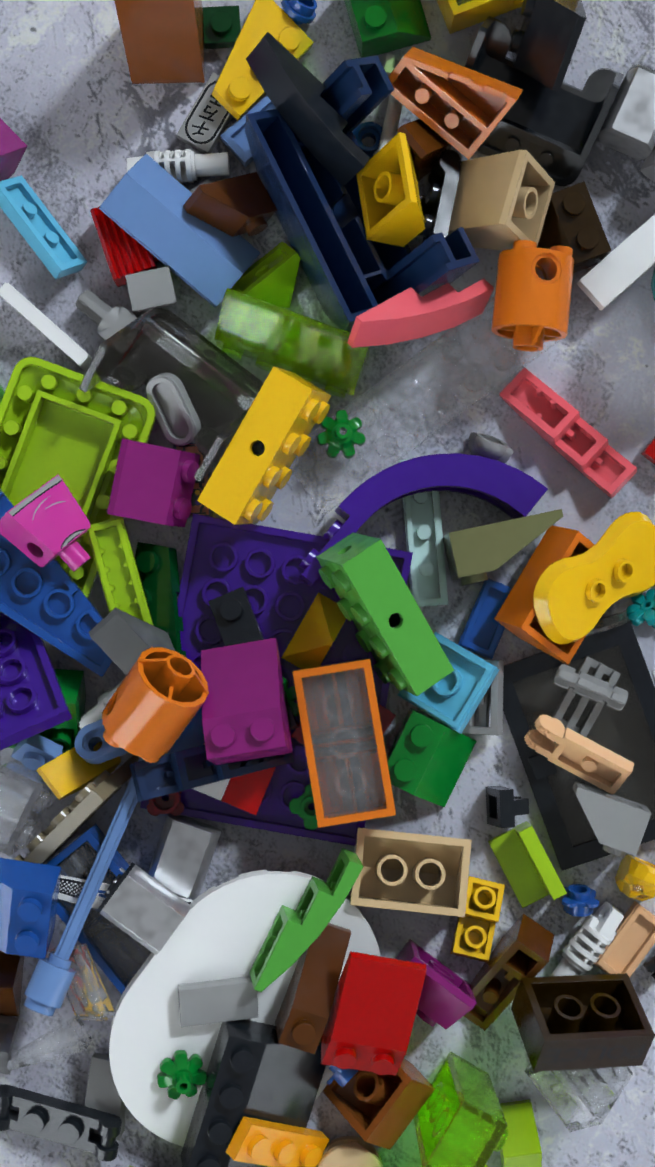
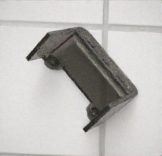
(214, 381)

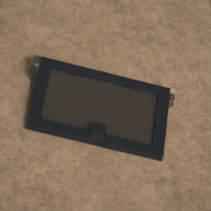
(629, 733)

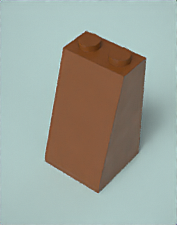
(163, 40)

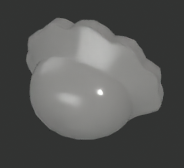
(489, 447)

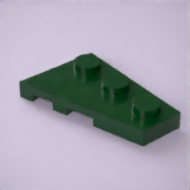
(161, 587)

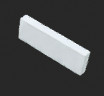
(45, 326)

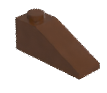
(518, 955)
(312, 990)

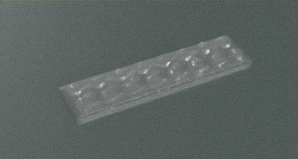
(413, 406)

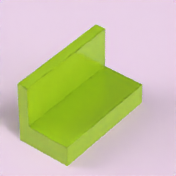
(526, 865)

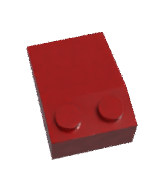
(372, 1014)

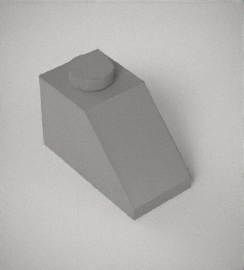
(615, 820)

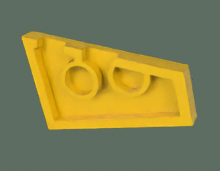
(237, 84)

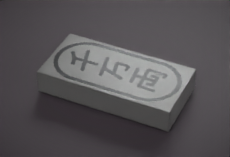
(205, 120)

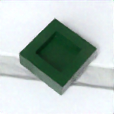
(221, 26)

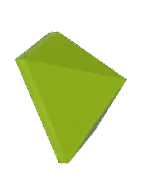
(272, 276)

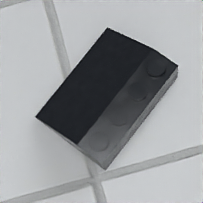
(251, 1079)

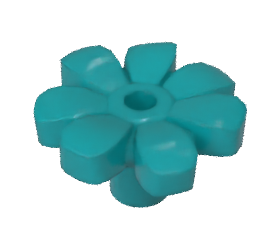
(642, 609)

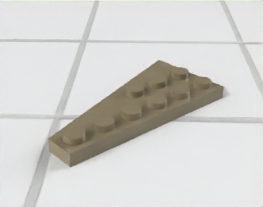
(77, 813)

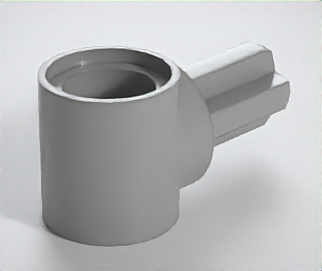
(108, 319)

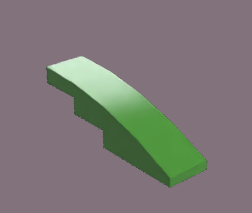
(297, 929)

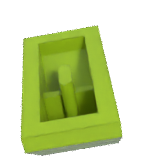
(522, 1143)

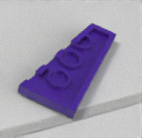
(28, 685)

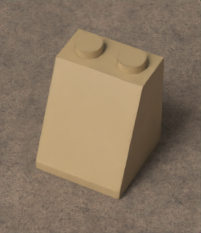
(501, 200)

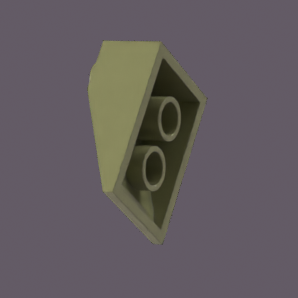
(485, 548)

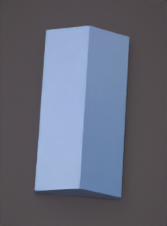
(151, 211)

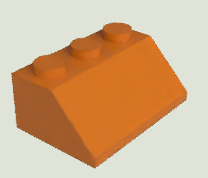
(518, 610)

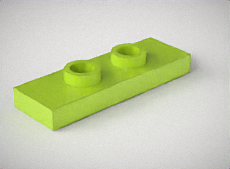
(118, 568)

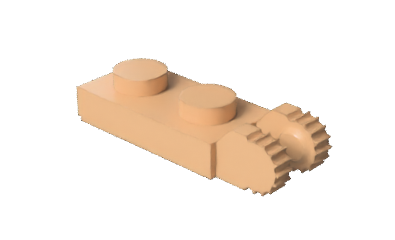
(578, 754)

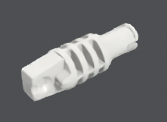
(187, 165)
(590, 941)

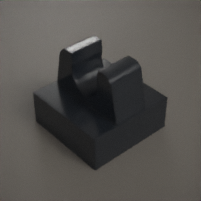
(504, 806)

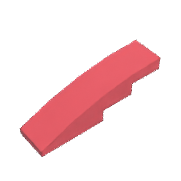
(414, 317)
(567, 432)

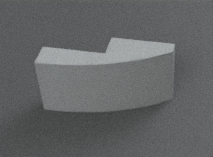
(101, 1090)

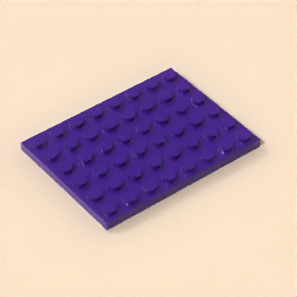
(267, 566)

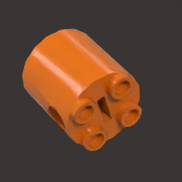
(533, 294)
(154, 703)

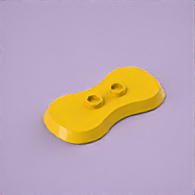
(582, 587)

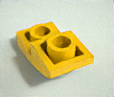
(476, 930)

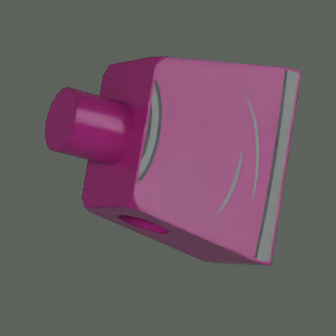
(48, 526)

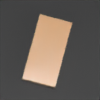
(631, 944)

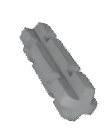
(591, 687)

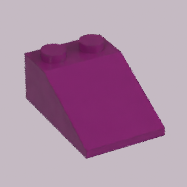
(245, 702)

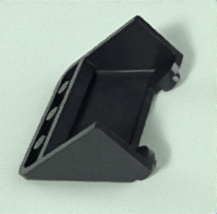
(546, 123)

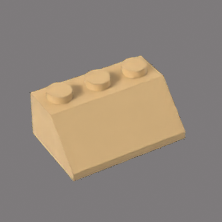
(412, 872)

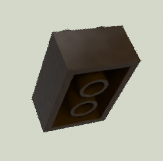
(581, 1022)

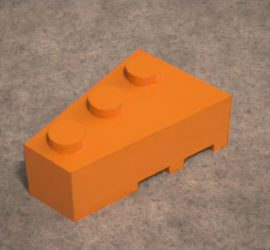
(452, 98)

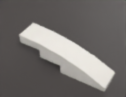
(621, 266)

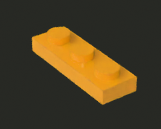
(276, 1144)

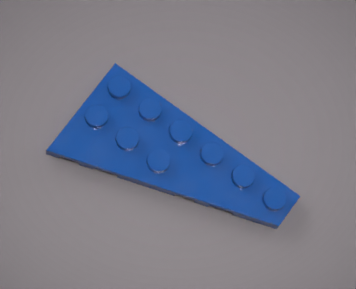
(49, 603)

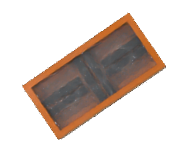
(344, 742)

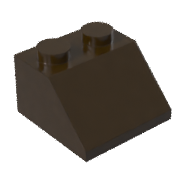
(575, 224)

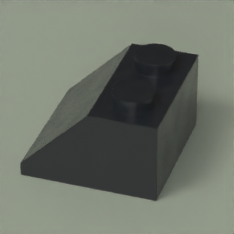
(547, 39)

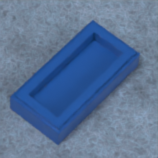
(481, 630)

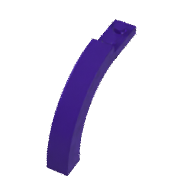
(454, 472)

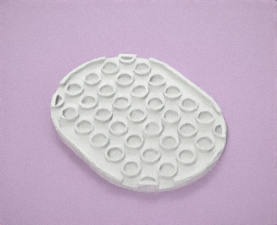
(210, 944)

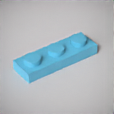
(39, 228)

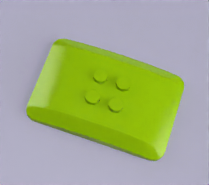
(62, 431)

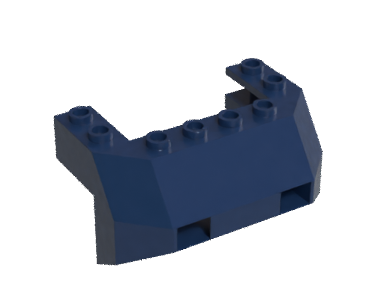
(327, 219)

